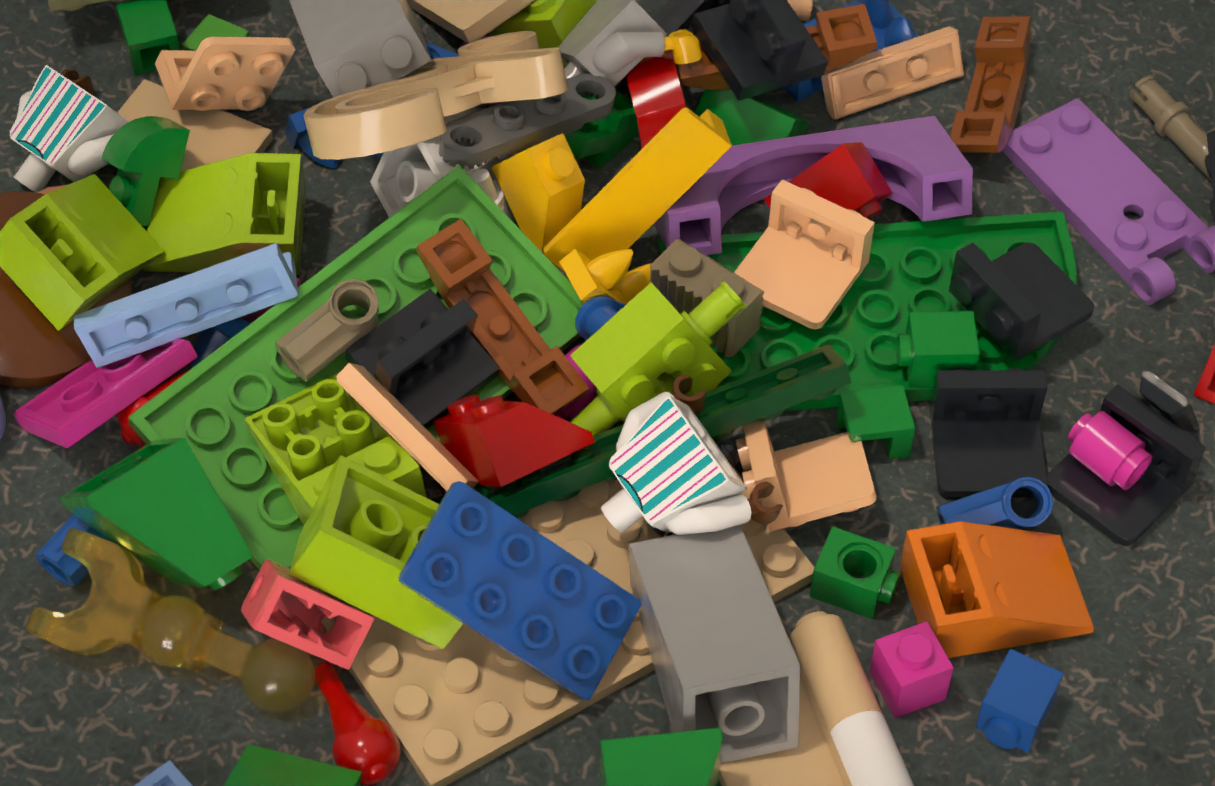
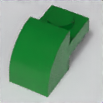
(605, 138)
(144, 153)

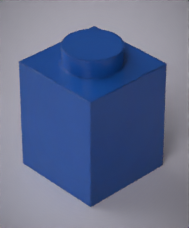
(1018, 701)

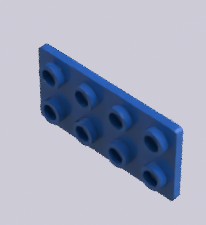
(520, 590)

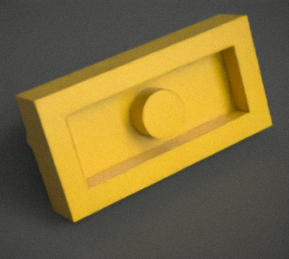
(605, 275)

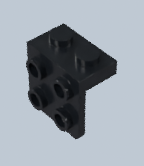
(1018, 296)
(987, 429)
(1131, 512)

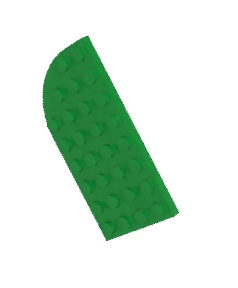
(905, 274)

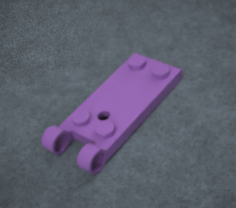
(1096, 182)

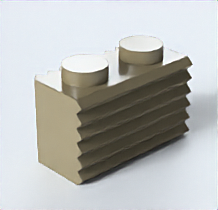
(690, 276)

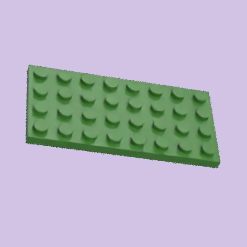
(250, 374)

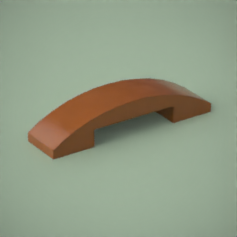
(839, 34)
(995, 86)
(525, 361)

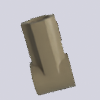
(327, 332)

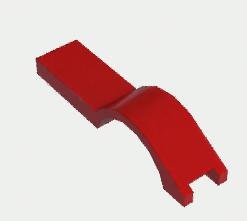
(655, 94)

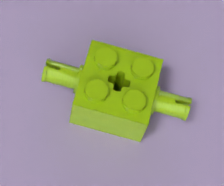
(647, 349)

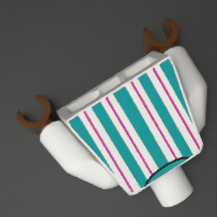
(62, 128)
(677, 471)

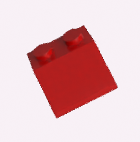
(506, 438)

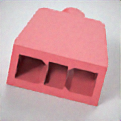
(294, 612)

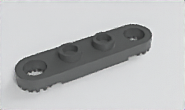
(525, 123)

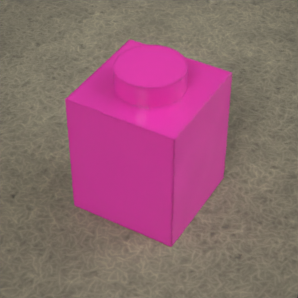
(910, 669)

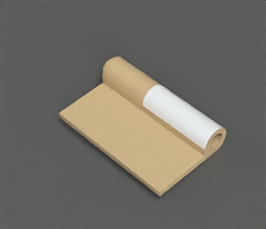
(840, 721)

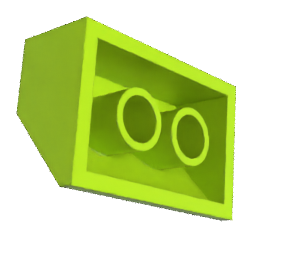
(360, 544)

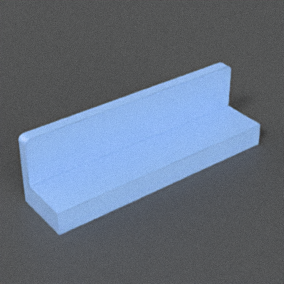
(187, 305)

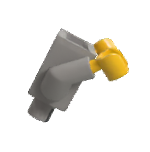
(617, 37)

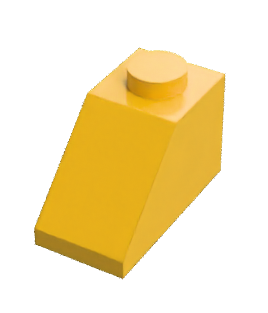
(542, 188)

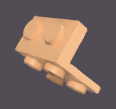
(224, 72)
(807, 255)
(808, 478)

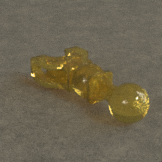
(168, 628)

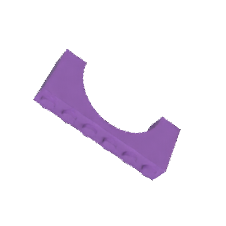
(911, 154)

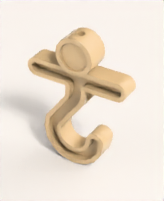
(415, 105)

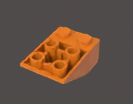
(991, 587)

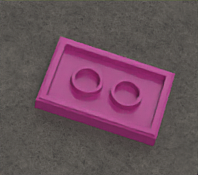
(95, 395)

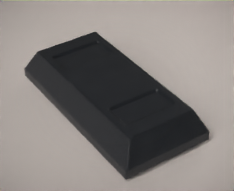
(1168, 402)

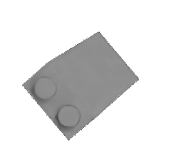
(361, 41)
(717, 641)

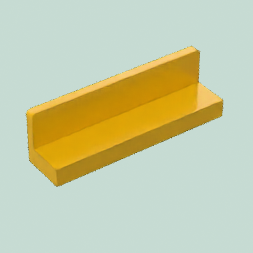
(644, 187)

